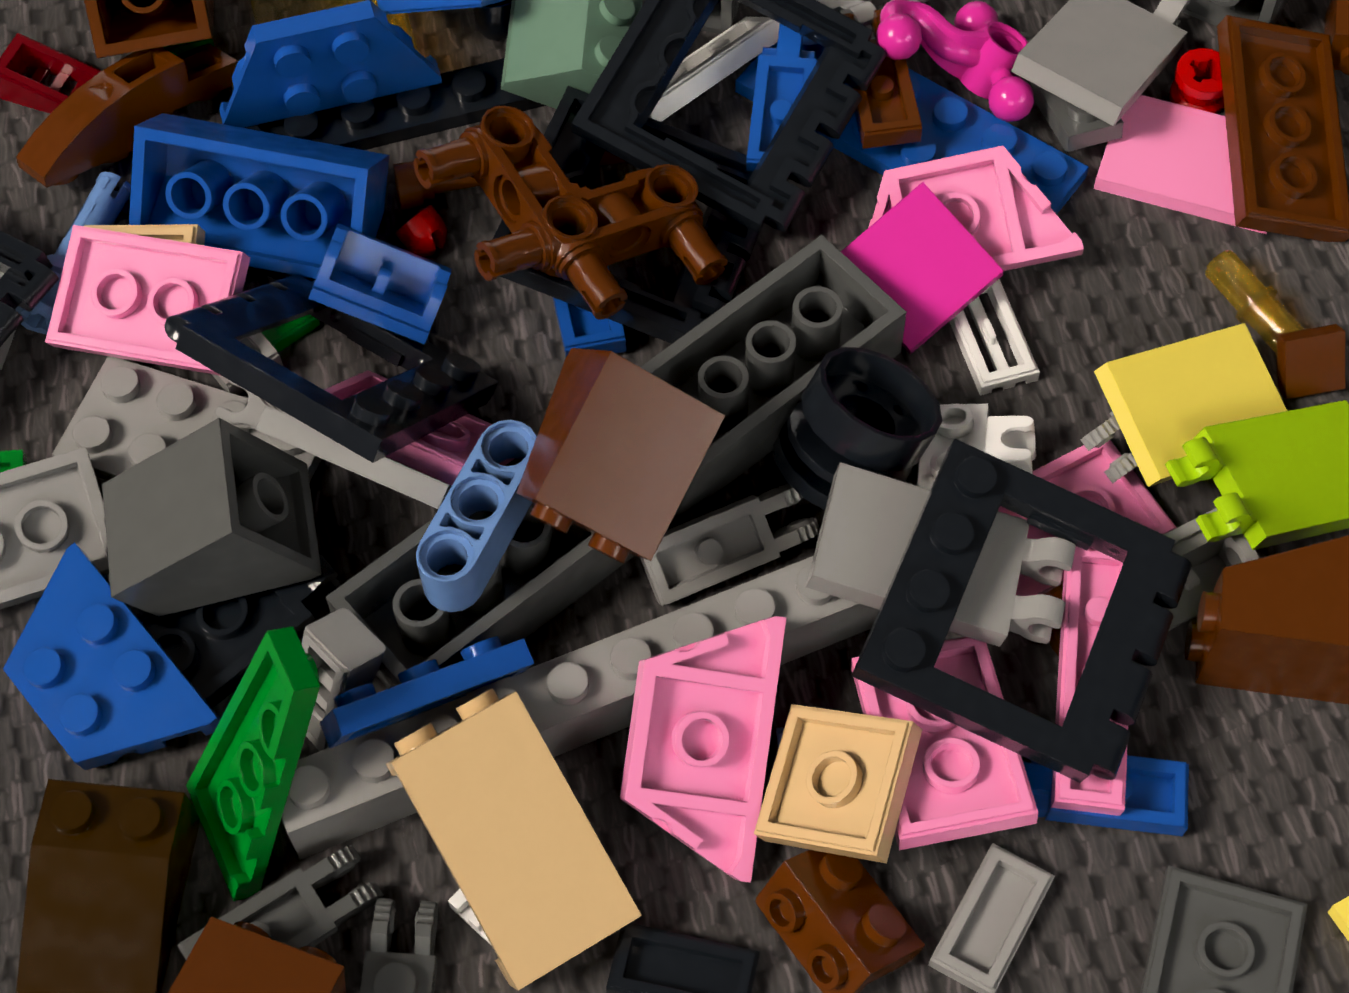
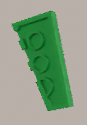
(253, 759)

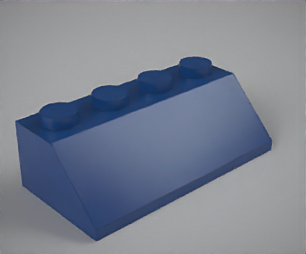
(254, 189)

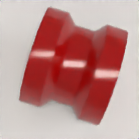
(1196, 66)

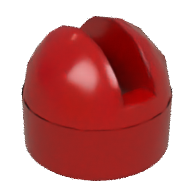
(423, 233)

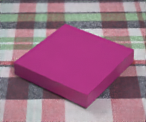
(924, 263)

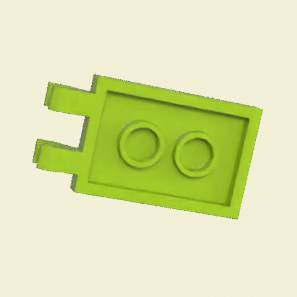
(1276, 474)

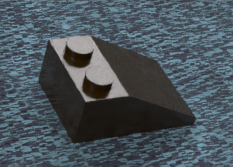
(104, 888)

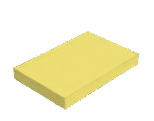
(1183, 387)

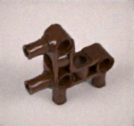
(568, 227)

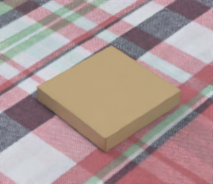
(838, 782)

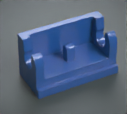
(380, 283)

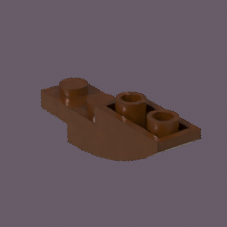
(100, 116)

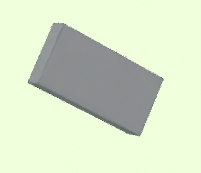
(991, 920)

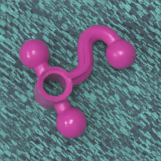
(974, 50)

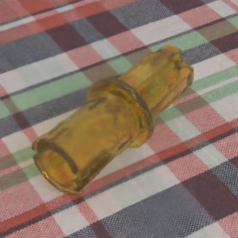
(1251, 298)

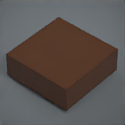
(1311, 361)

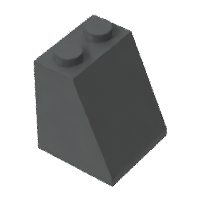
(209, 522)

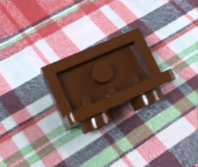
(837, 921)

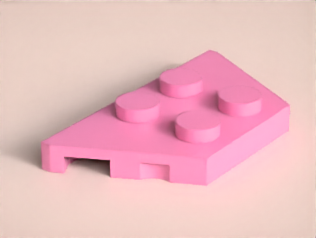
(992, 204)
(705, 741)

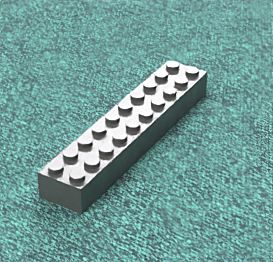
(741, 361)

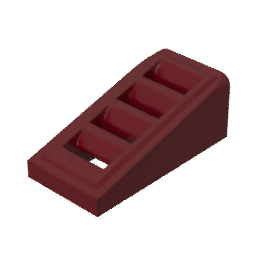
(28, 53)

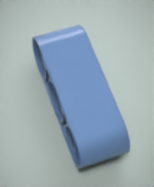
(470, 542)

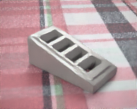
(345, 658)

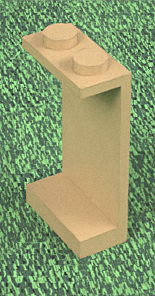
(513, 836)

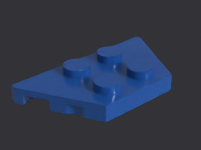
(323, 64)
(101, 672)

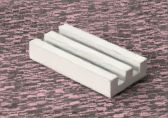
(1003, 375)

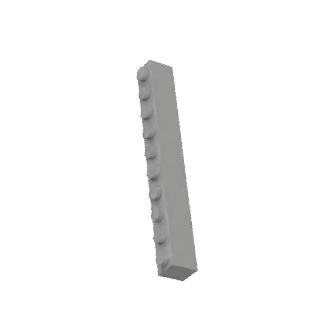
(568, 698)

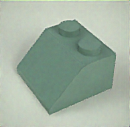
(562, 45)

